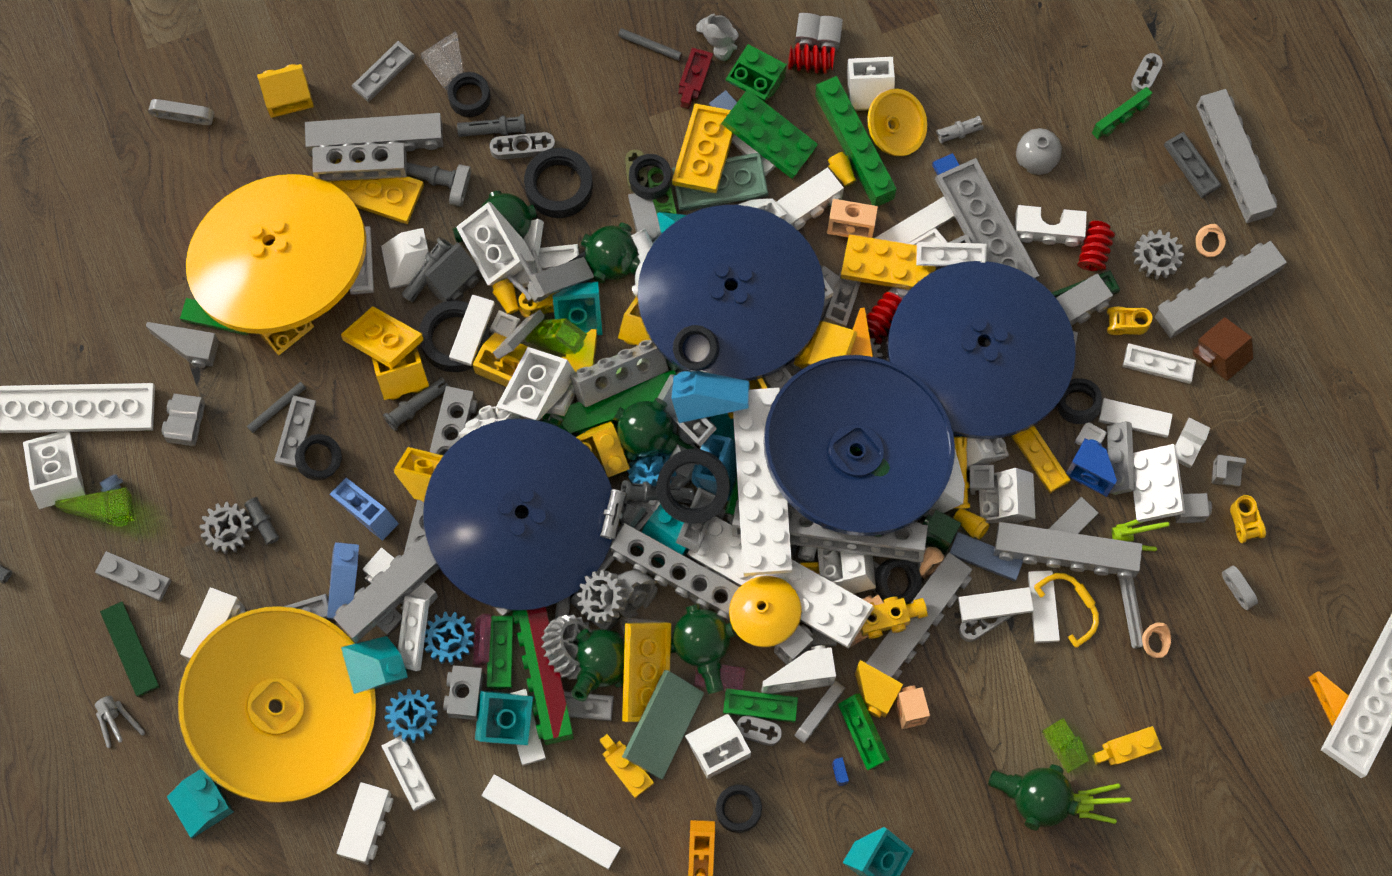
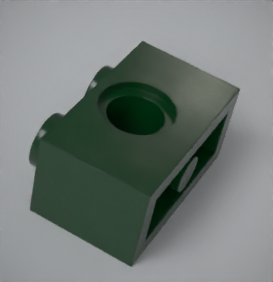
(940, 530)

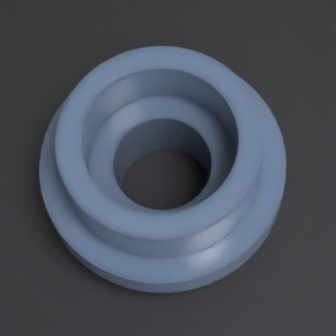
(111, 483)

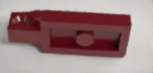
(694, 76)

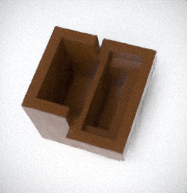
(1225, 349)

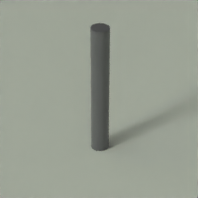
(650, 44)
(276, 407)

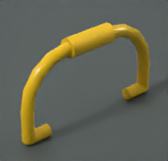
(1085, 596)

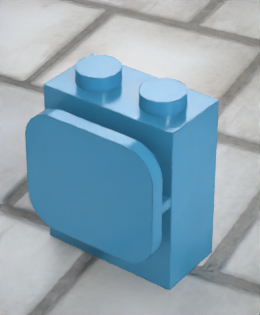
(725, 451)

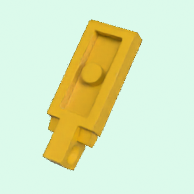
(1129, 747)
(632, 776)

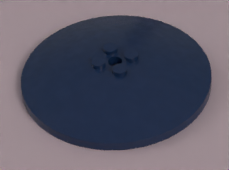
(757, 324)
(993, 387)
(864, 406)
(474, 520)

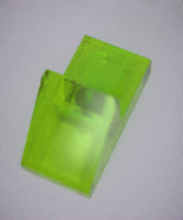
(1065, 745)

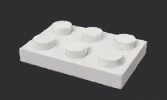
(1157, 484)

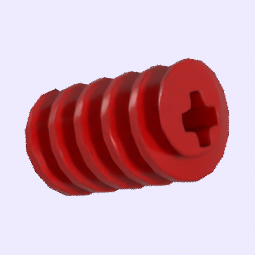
(811, 58)
(1096, 246)
(882, 315)

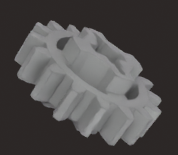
(1147, 250)
(222, 537)
(603, 596)

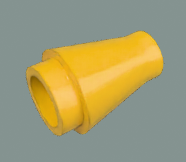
(842, 168)
(506, 295)
(973, 524)

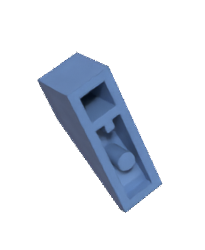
(364, 508)
(342, 576)

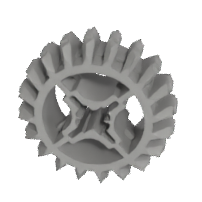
(562, 644)

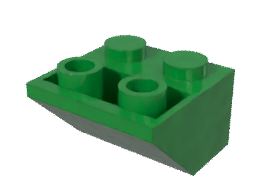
(757, 73)

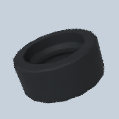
(465, 79)
(650, 160)
(678, 344)
(1082, 416)
(324, 440)
(913, 575)
(741, 790)

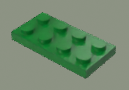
(769, 134)

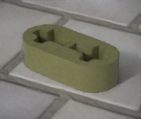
(642, 172)

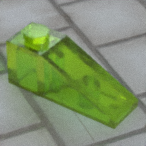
(558, 336)
(108, 507)

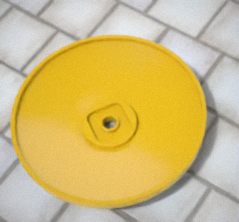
(294, 279)
(227, 714)

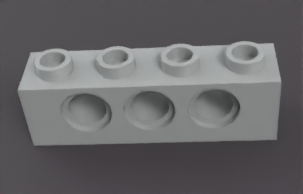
(370, 168)
(631, 374)

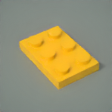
(382, 337)

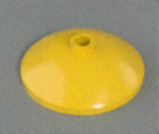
(906, 120)
(773, 623)

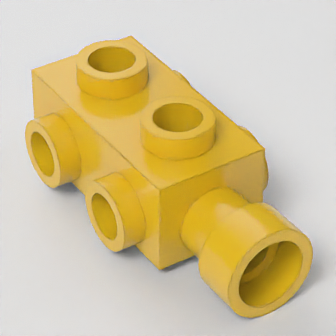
(887, 621)

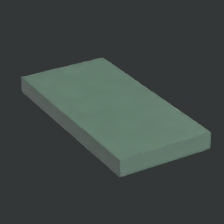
(740, 181)
(663, 724)

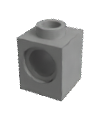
(1196, 508)

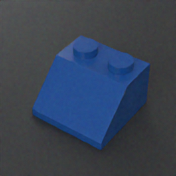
(1093, 467)

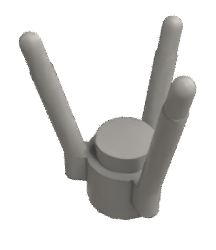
(531, 293)
(107, 711)

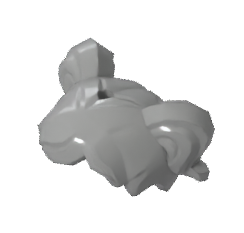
(719, 34)

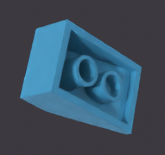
(707, 394)

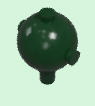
(512, 209)
(611, 252)
(647, 430)
(702, 641)
(600, 661)
(1040, 796)

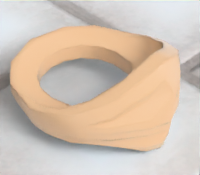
(1203, 232)
(931, 556)
(1165, 636)

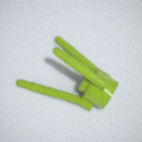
(1125, 532)
(1087, 802)

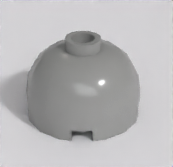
(1039, 151)
(639, 592)

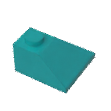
(580, 306)
(373, 664)
(878, 855)

